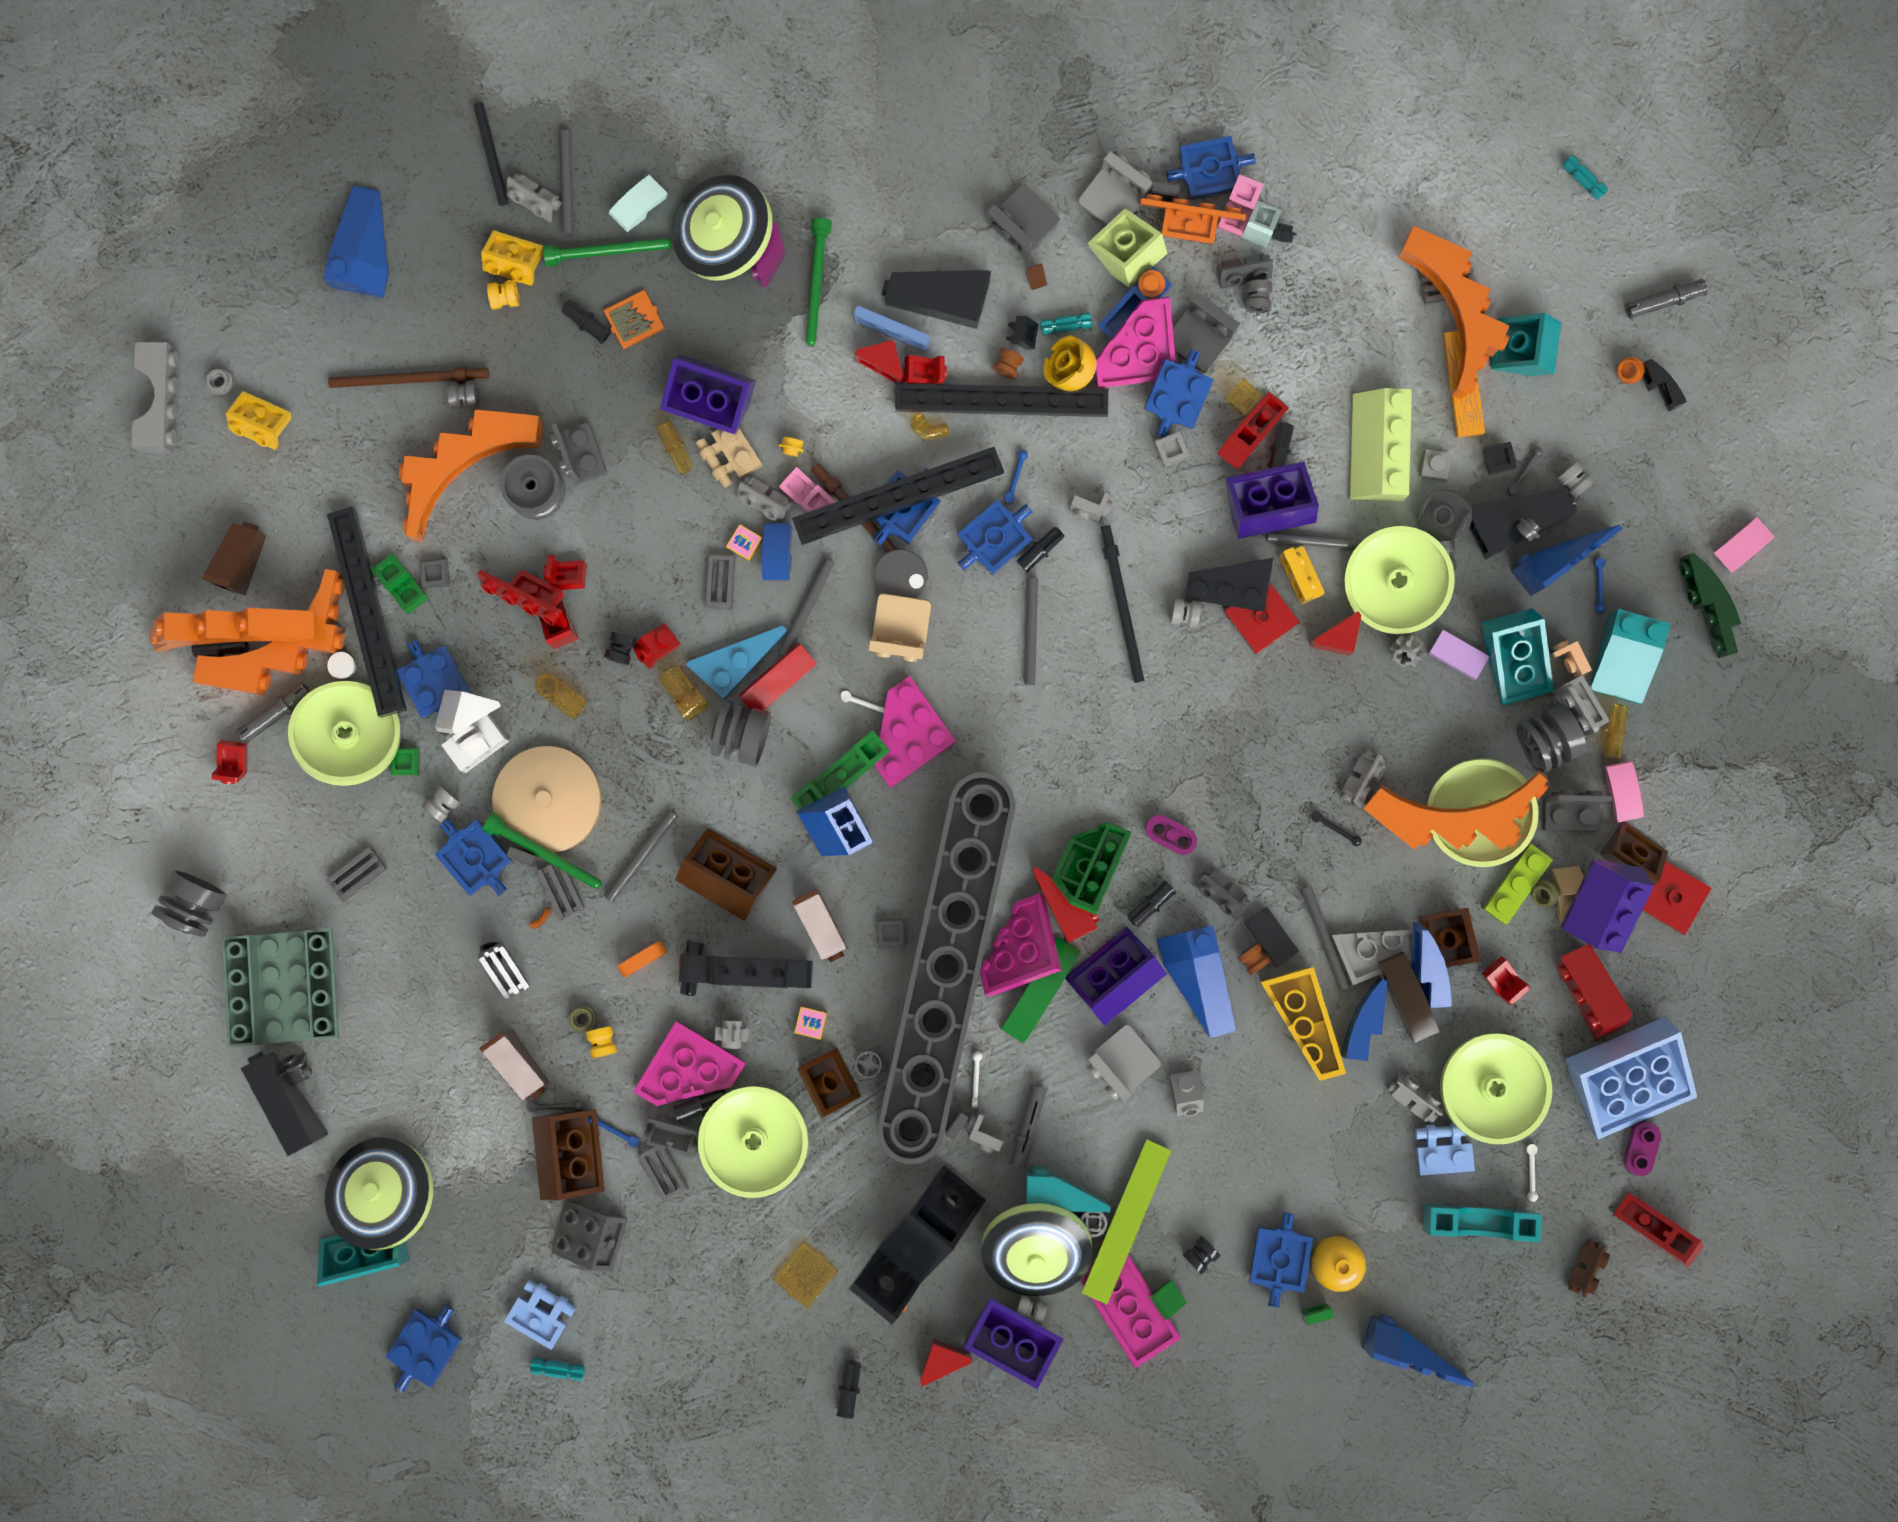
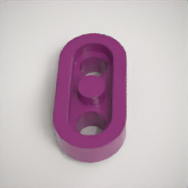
(1170, 835)
(1640, 1148)

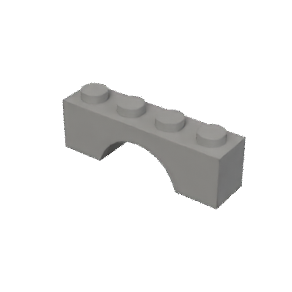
(155, 429)

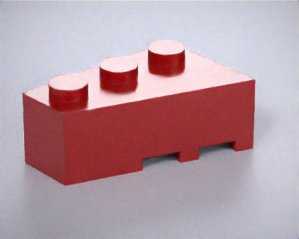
(1594, 992)

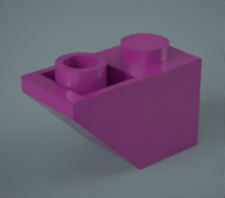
(771, 258)

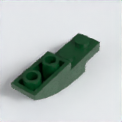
(1709, 592)

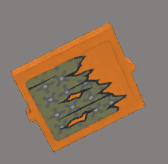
(634, 319)

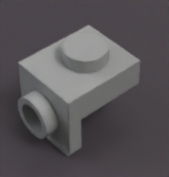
(1086, 509)
(1187, 1093)
(985, 1140)

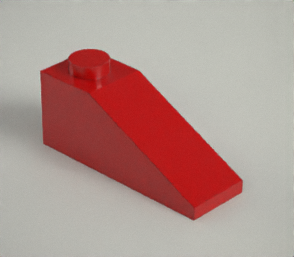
(1253, 430)
(1071, 920)
(1659, 1230)

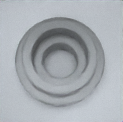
(214, 376)

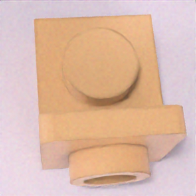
(1575, 658)

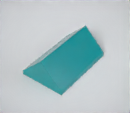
(344, 1261)

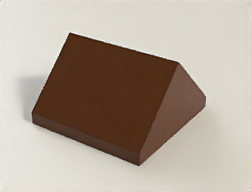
(1635, 849)
(1453, 936)
(828, 1082)

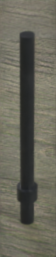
(1111, 553)

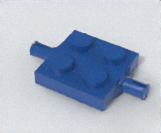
(1210, 167)
(1178, 393)
(905, 522)
(995, 537)
(429, 677)
(473, 857)
(1280, 1259)
(424, 1347)

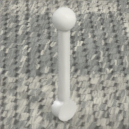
(846, 697)
(976, 1056)
(1532, 1149)

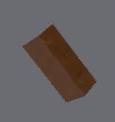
(725, 874)
(568, 1154)

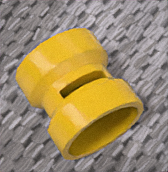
(503, 294)
(601, 1042)

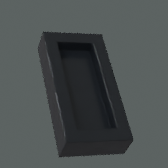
(1271, 936)

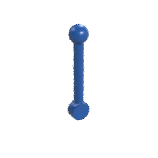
(1009, 497)
(1599, 564)
(633, 1141)

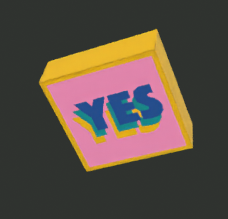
(744, 542)
(810, 1022)

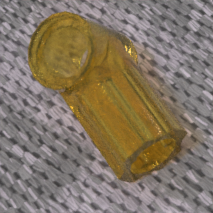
(562, 696)
(686, 697)

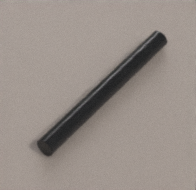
(491, 154)

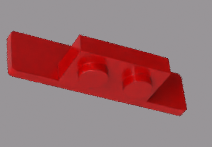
(528, 592)

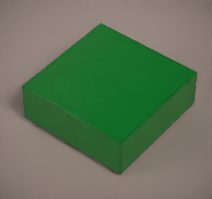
(406, 762)
(1168, 1299)
(1317, 1314)

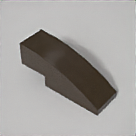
(1408, 997)

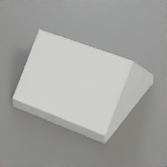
(461, 710)

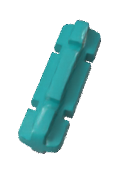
(1585, 177)
(1066, 323)
(557, 1369)

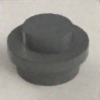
(1528, 528)

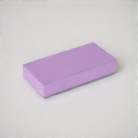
(1458, 654)

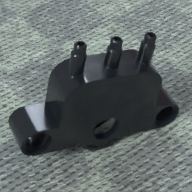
(745, 971)

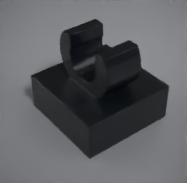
(1025, 332)

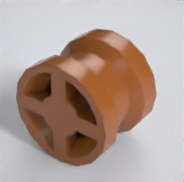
(1007, 363)
(1254, 958)

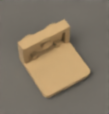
(900, 627)

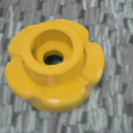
(791, 446)

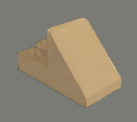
(1568, 882)

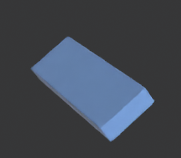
(892, 328)

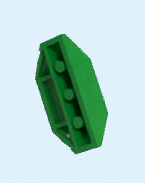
(1090, 865)

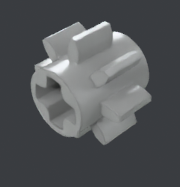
(1407, 650)
(731, 1033)

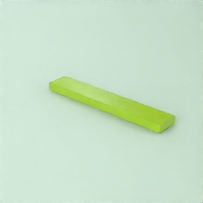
(1126, 1222)

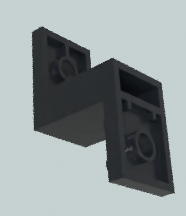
(917, 1244)

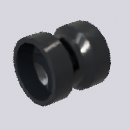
(618, 654)
(1201, 1255)

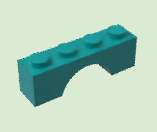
(1482, 1221)

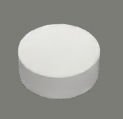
(341, 665)

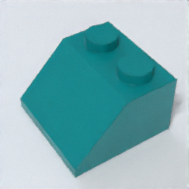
(1531, 345)

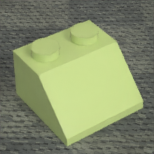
(1128, 247)

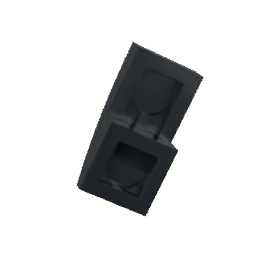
(1657, 377)

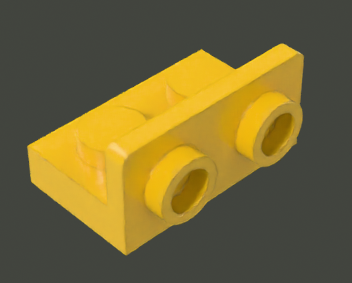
(511, 257)
(257, 420)
(1301, 574)

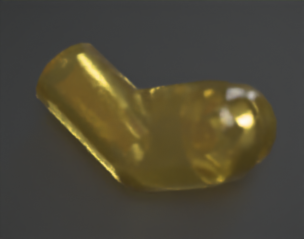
(926, 430)

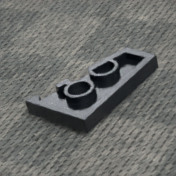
(1234, 585)

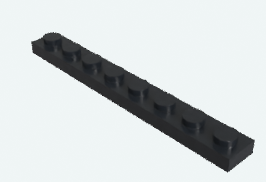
(1000, 400)
(898, 495)
(366, 612)

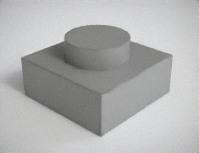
(1171, 449)
(1435, 465)

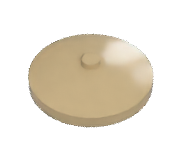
(548, 797)

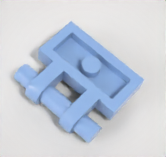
(1443, 1158)
(535, 1321)

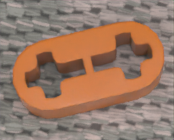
(642, 959)

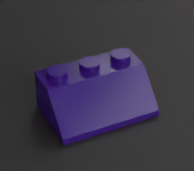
(707, 394)
(1272, 500)
(1608, 904)
(1115, 975)
(1012, 1343)

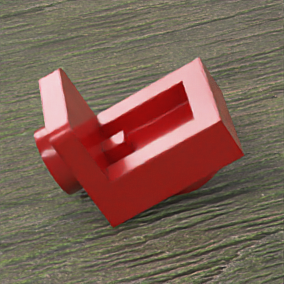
(924, 370)
(566, 574)
(656, 645)
(230, 762)
(1505, 981)

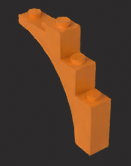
(1447, 269)
(429, 477)
(213, 626)
(251, 670)
(1494, 820)

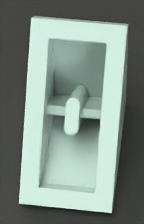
(1261, 223)

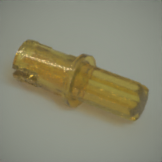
(675, 447)
(1616, 731)

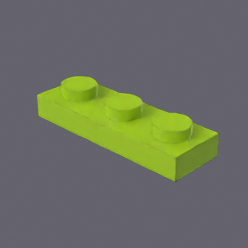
(1517, 884)

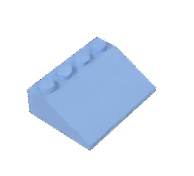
(1632, 1077)

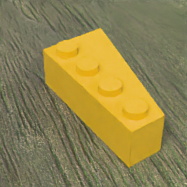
(1305, 1014)

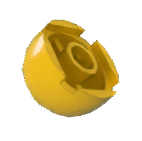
(1070, 364)
(1338, 1263)

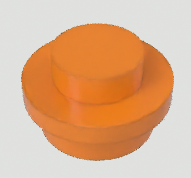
(1151, 283)
(1630, 370)

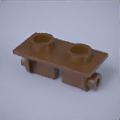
(1594, 1259)

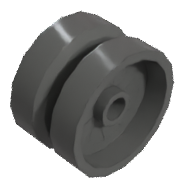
(519, 491)

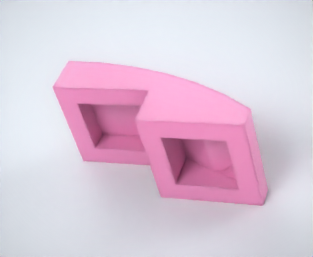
(1243, 197)
(805, 491)
(1744, 544)
(1625, 791)

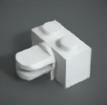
(474, 743)

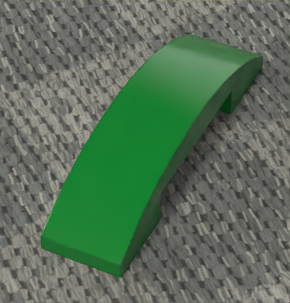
(844, 771)
(1039, 995)

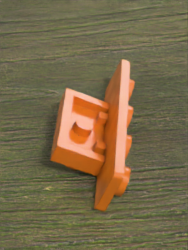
(1191, 222)

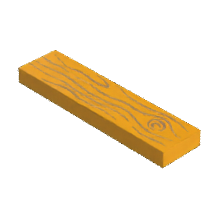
(1468, 410)

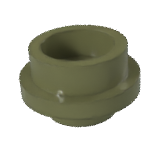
(1541, 898)
(574, 1022)

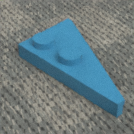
(730, 665)

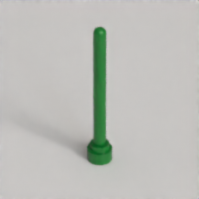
(821, 228)
(555, 255)
(497, 826)

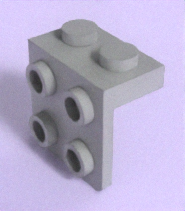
(1115, 189)
(1582, 703)
(1123, 1063)

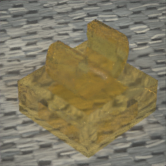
(1243, 397)

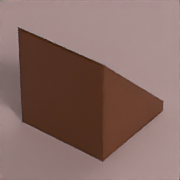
(1036, 276)

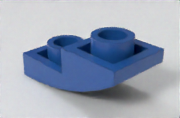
(776, 551)

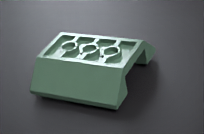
(280, 987)

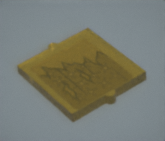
(805, 1275)

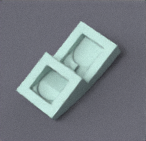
(637, 202)

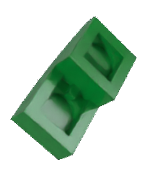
(400, 583)

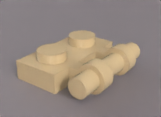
(736, 450)

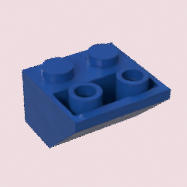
(835, 824)

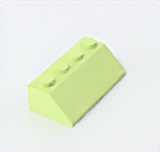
(1380, 445)

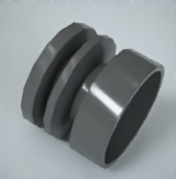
(740, 733)
(1552, 738)
(189, 903)

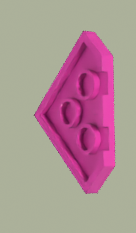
(1138, 346)
(910, 732)
(1022, 949)
(687, 1068)

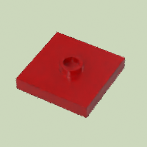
(1261, 627)
(1676, 899)

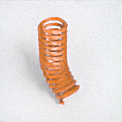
(536, 925)

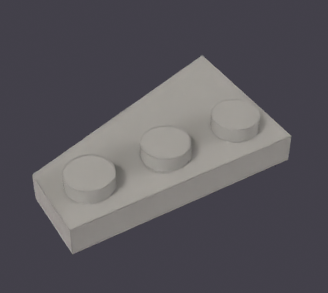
(1364, 950)

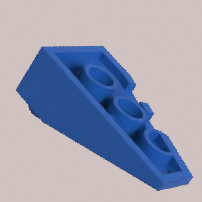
(358, 249)
(1549, 564)
(1198, 972)
(1397, 1347)

